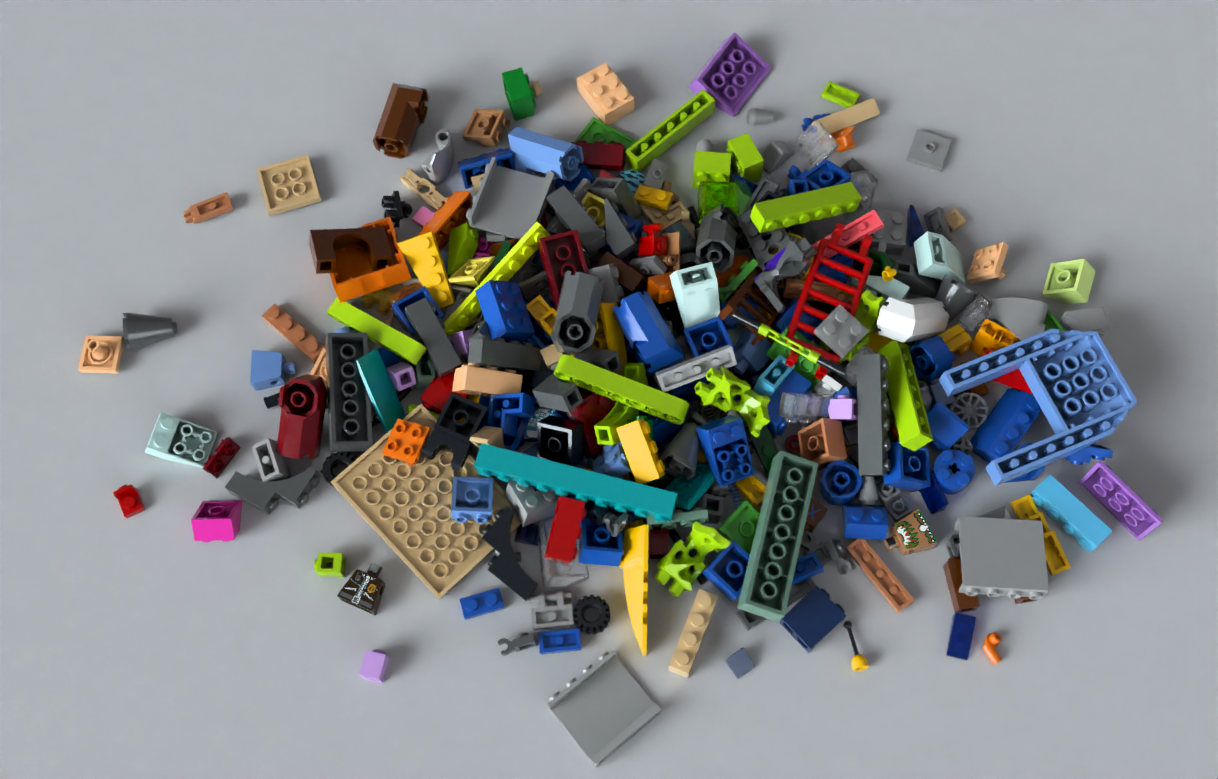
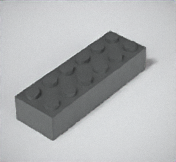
(347, 397)

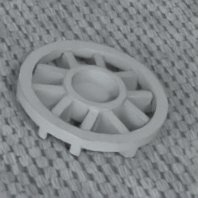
(970, 410)

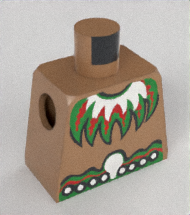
(911, 535)

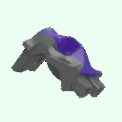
(784, 264)

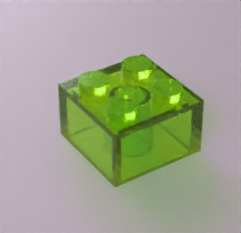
(714, 193)

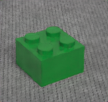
(519, 93)

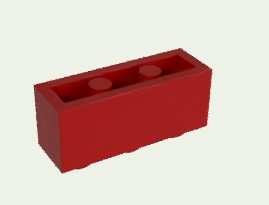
(565, 530)

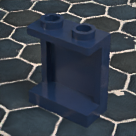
(813, 618)

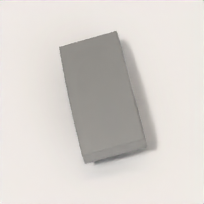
(891, 499)

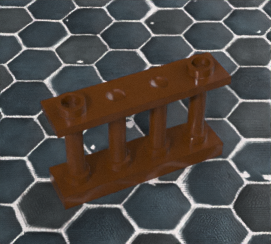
(739, 299)

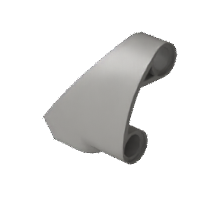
(440, 163)
(1019, 315)

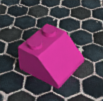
(217, 520)

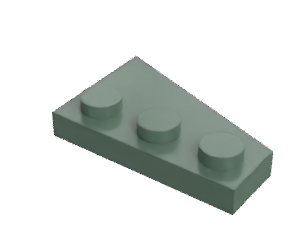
(685, 519)

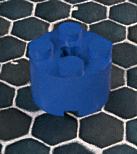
(931, 358)
(959, 464)
(846, 474)

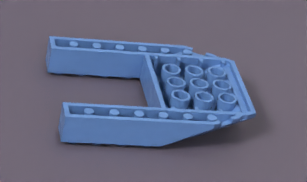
(1072, 383)

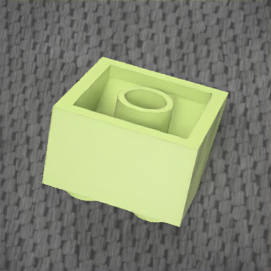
(1069, 281)

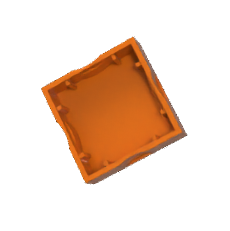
(354, 272)

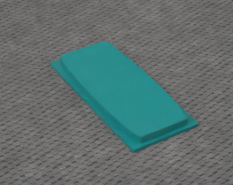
(380, 389)

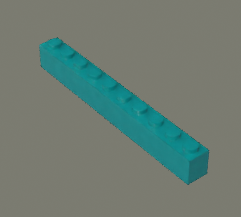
(576, 482)

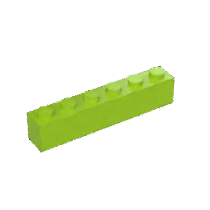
(670, 131)
(805, 207)
(906, 397)

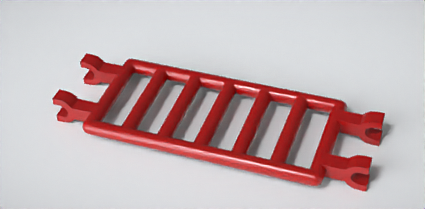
(807, 290)

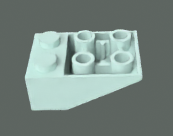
(938, 258)
(882, 288)
(696, 293)
(180, 441)

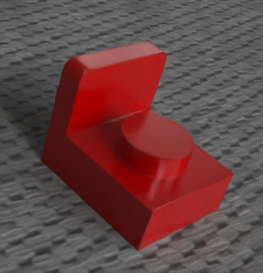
(129, 500)

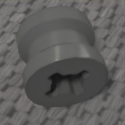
(963, 445)

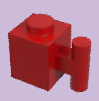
(653, 244)

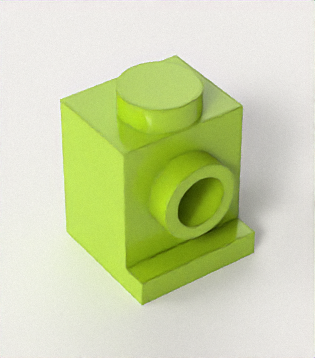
(325, 559)

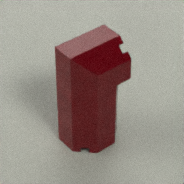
(301, 416)

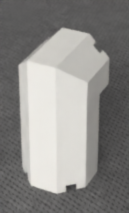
(912, 319)

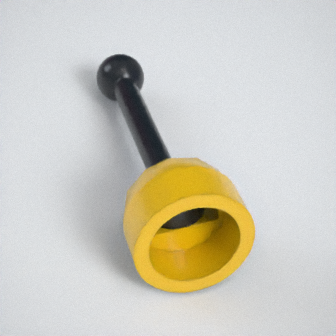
(859, 661)

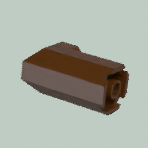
(400, 120)

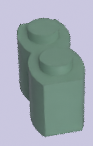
(424, 372)

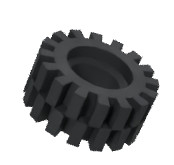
(330, 461)
(598, 625)

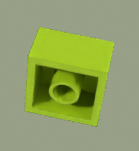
(745, 158)
(711, 167)

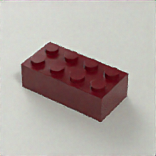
(561, 254)

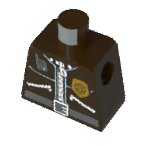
(364, 589)

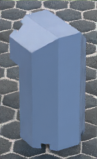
(544, 154)

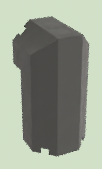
(718, 238)
(577, 312)

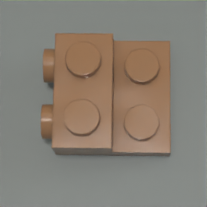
(487, 127)

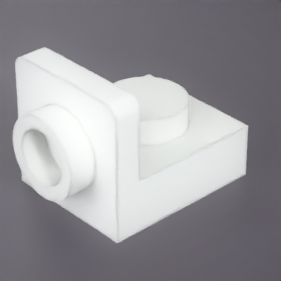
(827, 386)

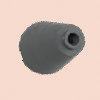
(954, 296)
(146, 329)
(682, 452)

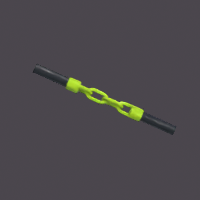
(813, 356)

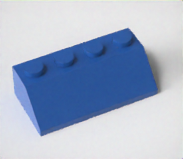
(1005, 425)

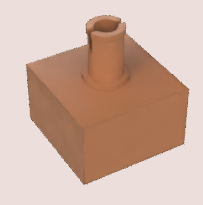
(823, 442)

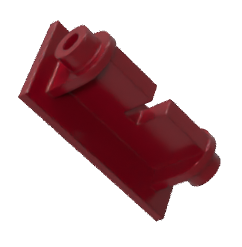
(224, 454)

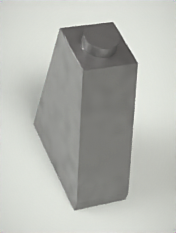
(618, 191)

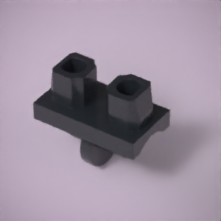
(398, 209)

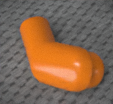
(990, 645)

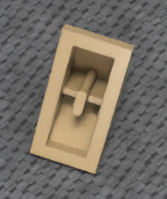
(488, 435)

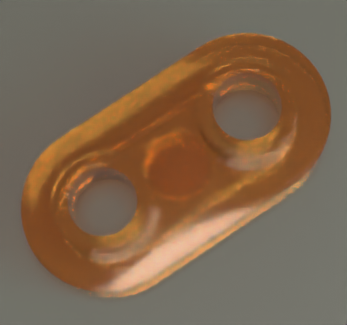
(403, 293)

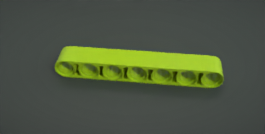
(377, 331)
(621, 389)

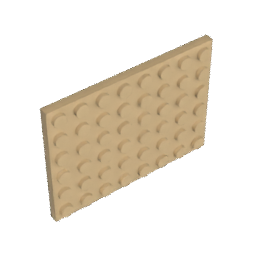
(413, 509)

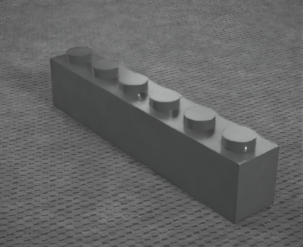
(872, 415)

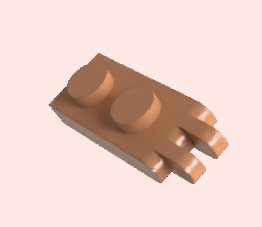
(208, 209)

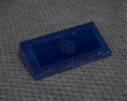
(934, 496)

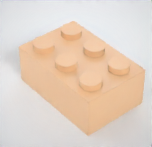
(605, 94)
(485, 381)

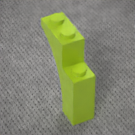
(620, 413)

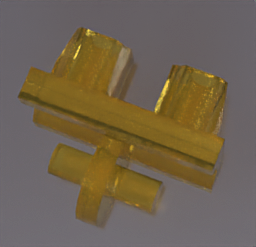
(380, 297)

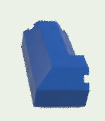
(647, 333)

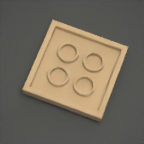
(288, 185)

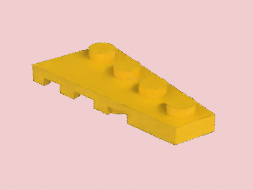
(428, 266)

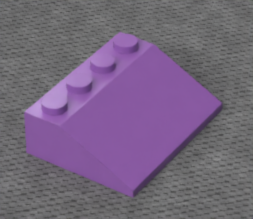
(731, 74)
(1120, 500)

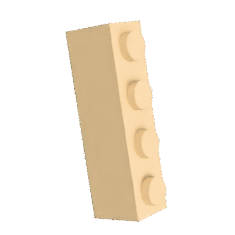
(693, 633)

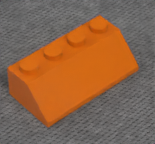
(450, 216)

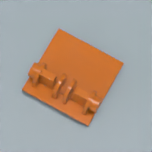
(406, 441)

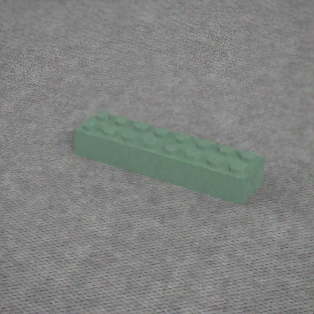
(778, 536)

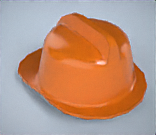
(844, 139)

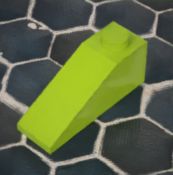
(462, 246)

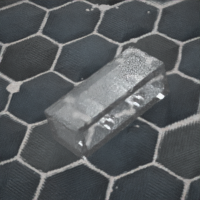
(804, 406)

